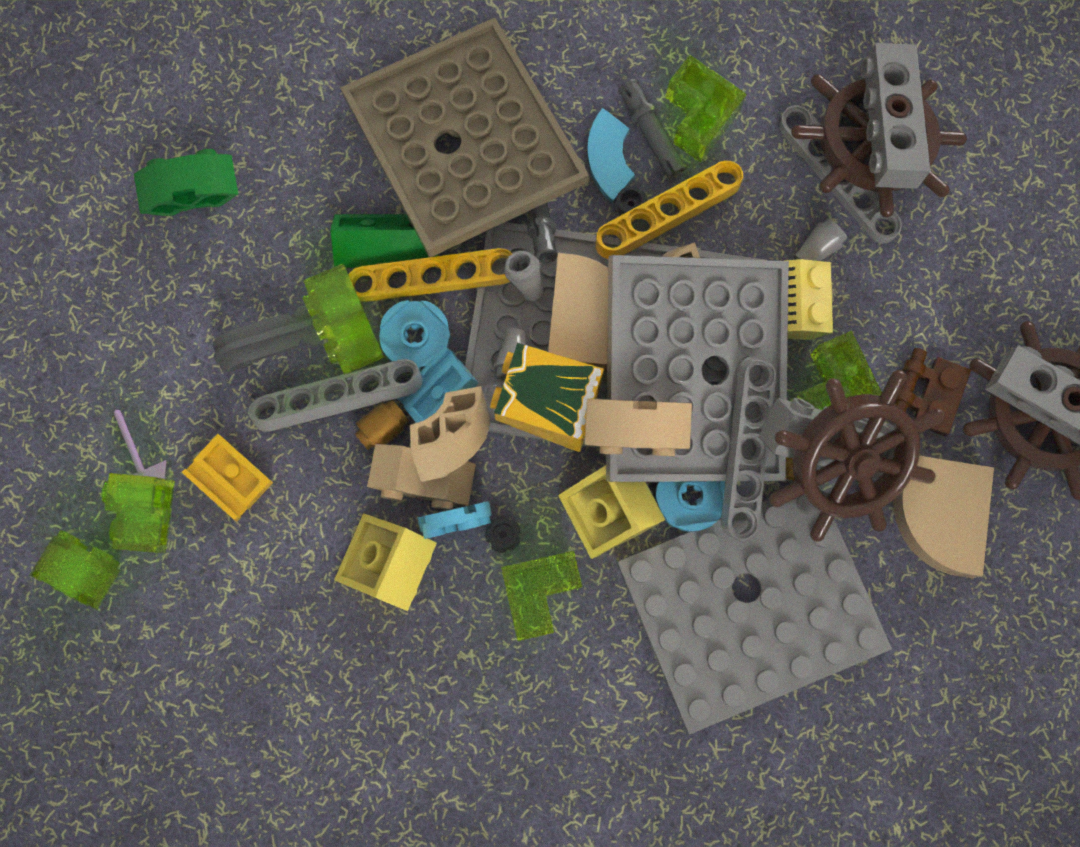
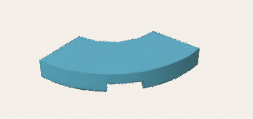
(606, 155)

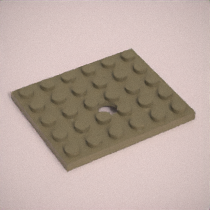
(510, 141)

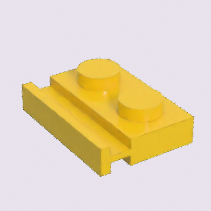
(227, 477)

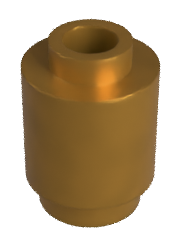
(381, 425)

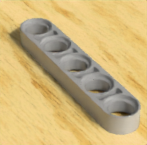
(843, 191)
(319, 391)
(737, 464)

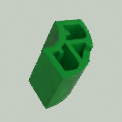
(185, 183)

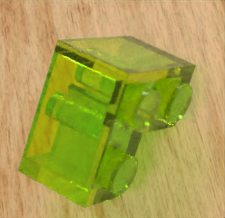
(709, 105)
(341, 319)
(841, 360)
(141, 511)
(531, 583)

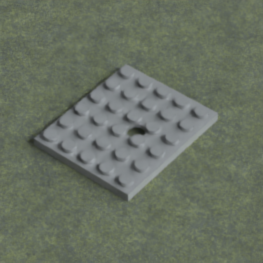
(663, 327)
(739, 654)

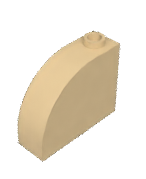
(580, 310)
(949, 517)

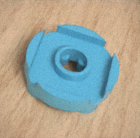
(415, 316)
(689, 517)
(446, 521)

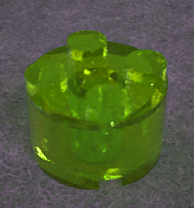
(75, 571)

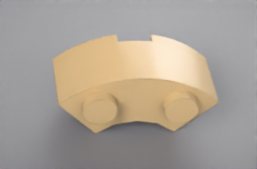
(638, 425)
(450, 434)
(397, 476)

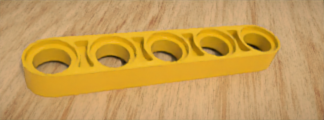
(661, 222)
(416, 268)

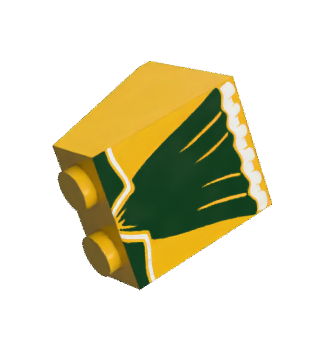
(546, 395)

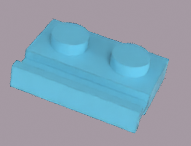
(439, 376)

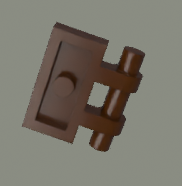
(942, 390)

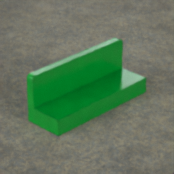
(374, 239)

